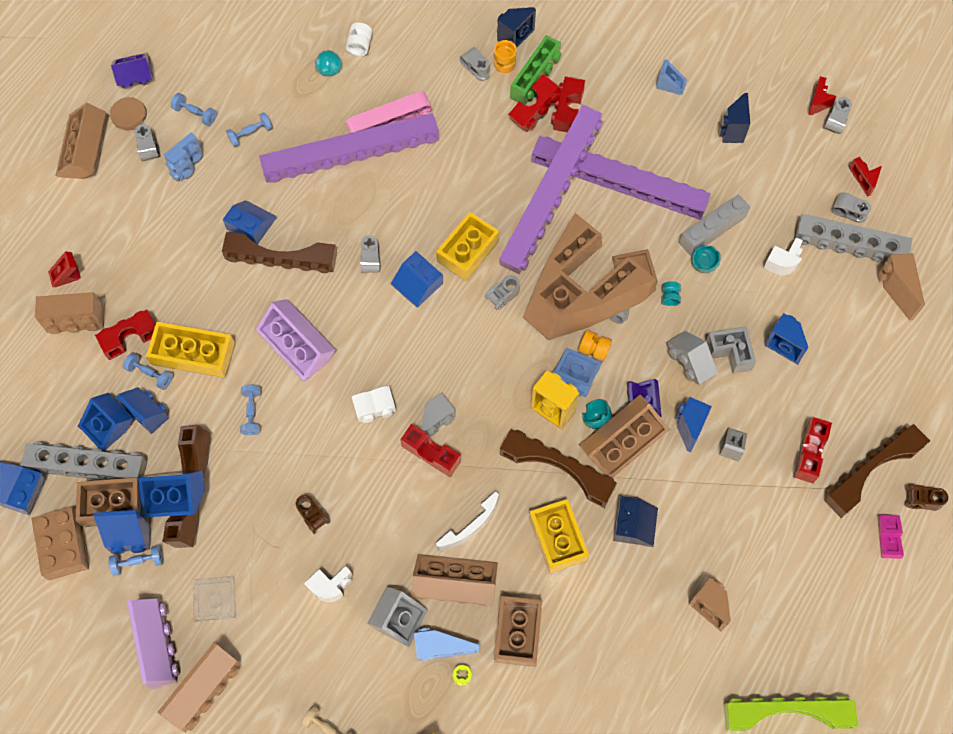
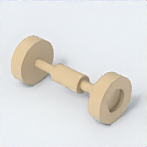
(312, 717)

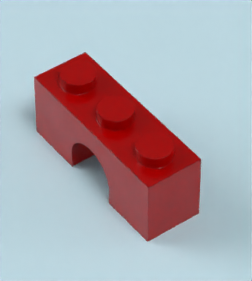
(572, 92)
(527, 116)
(112, 338)
(423, 447)
(810, 458)

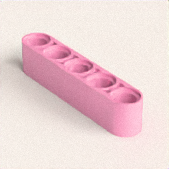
(401, 109)

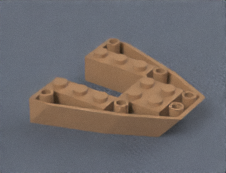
(563, 306)

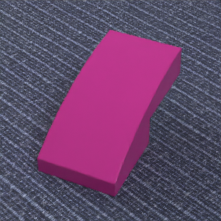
(890, 536)

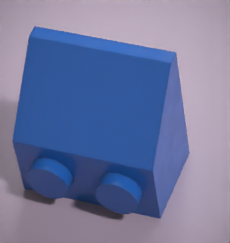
(249, 220)
(417, 279)
(788, 339)
(143, 409)
(104, 421)
(691, 421)

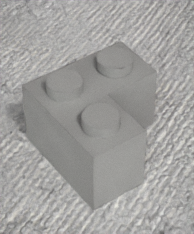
(734, 344)
(694, 355)

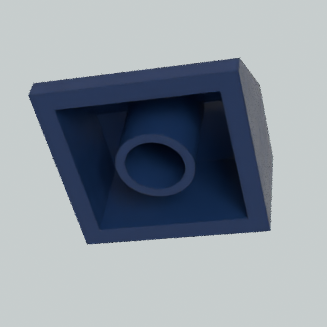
(516, 25)
(736, 121)
(635, 522)

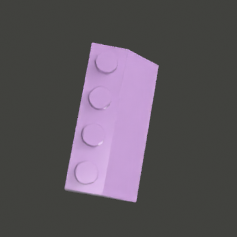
(295, 339)
(152, 642)

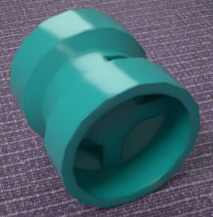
(671, 293)

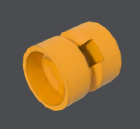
(505, 56)
(595, 345)

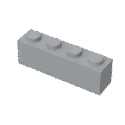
(714, 224)

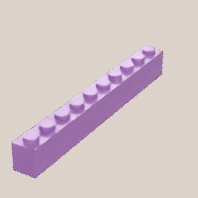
(349, 147)
(630, 180)
(550, 190)

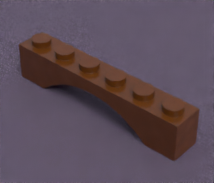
(315, 257)
(905, 446)
(522, 449)
(193, 450)

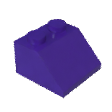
(132, 69)

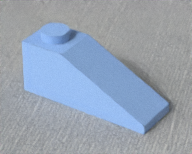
(438, 645)

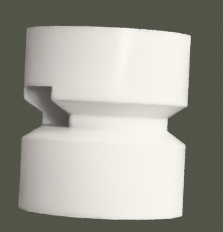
(359, 39)

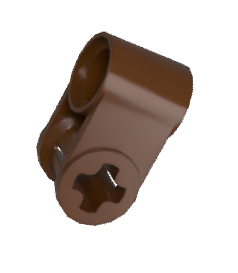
(922, 497)
(313, 516)

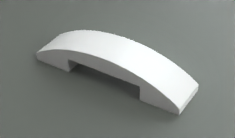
(451, 541)

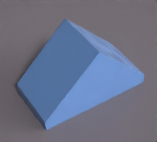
(671, 79)

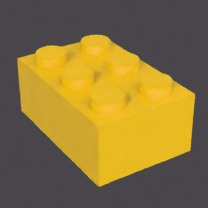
(467, 246)
(554, 399)
(558, 536)

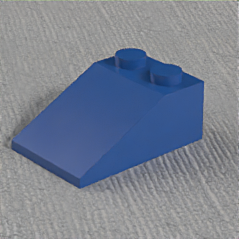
(19, 487)
(123, 531)

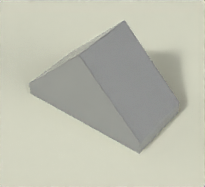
(734, 444)

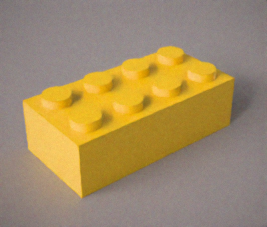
(190, 349)

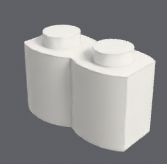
(374, 404)

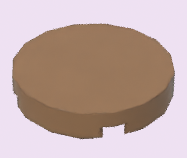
(128, 113)

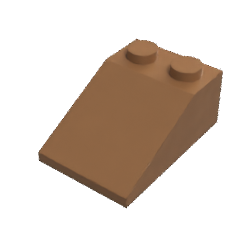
(903, 283)

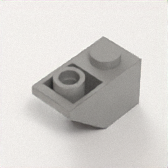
(436, 414)

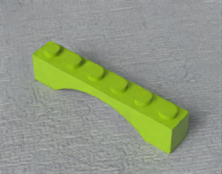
(835, 714)

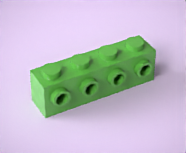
(539, 63)

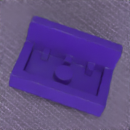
(649, 391)

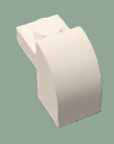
(784, 262)
(329, 590)

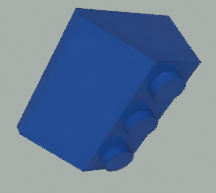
(171, 493)

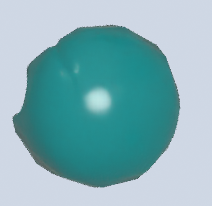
(328, 63)
(706, 259)
(597, 414)

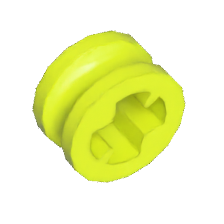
(462, 668)

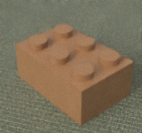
(69, 312)
(106, 497)
(59, 544)
(518, 631)

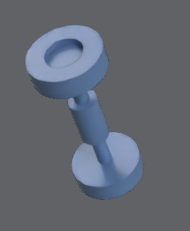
(178, 102)
(264, 121)
(131, 363)
(250, 428)
(114, 563)

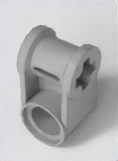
(476, 64)
(838, 115)
(145, 142)
(850, 207)
(369, 256)
(500, 294)

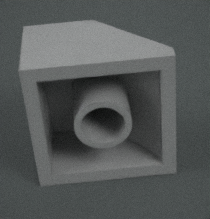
(397, 616)

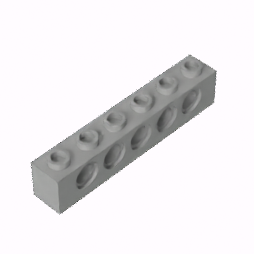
(845, 232)
(35, 453)

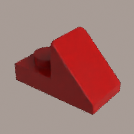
(821, 99)
(865, 178)
(64, 270)

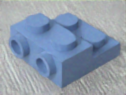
(182, 156)
(578, 370)

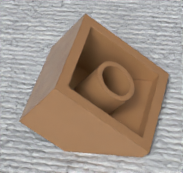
(713, 604)

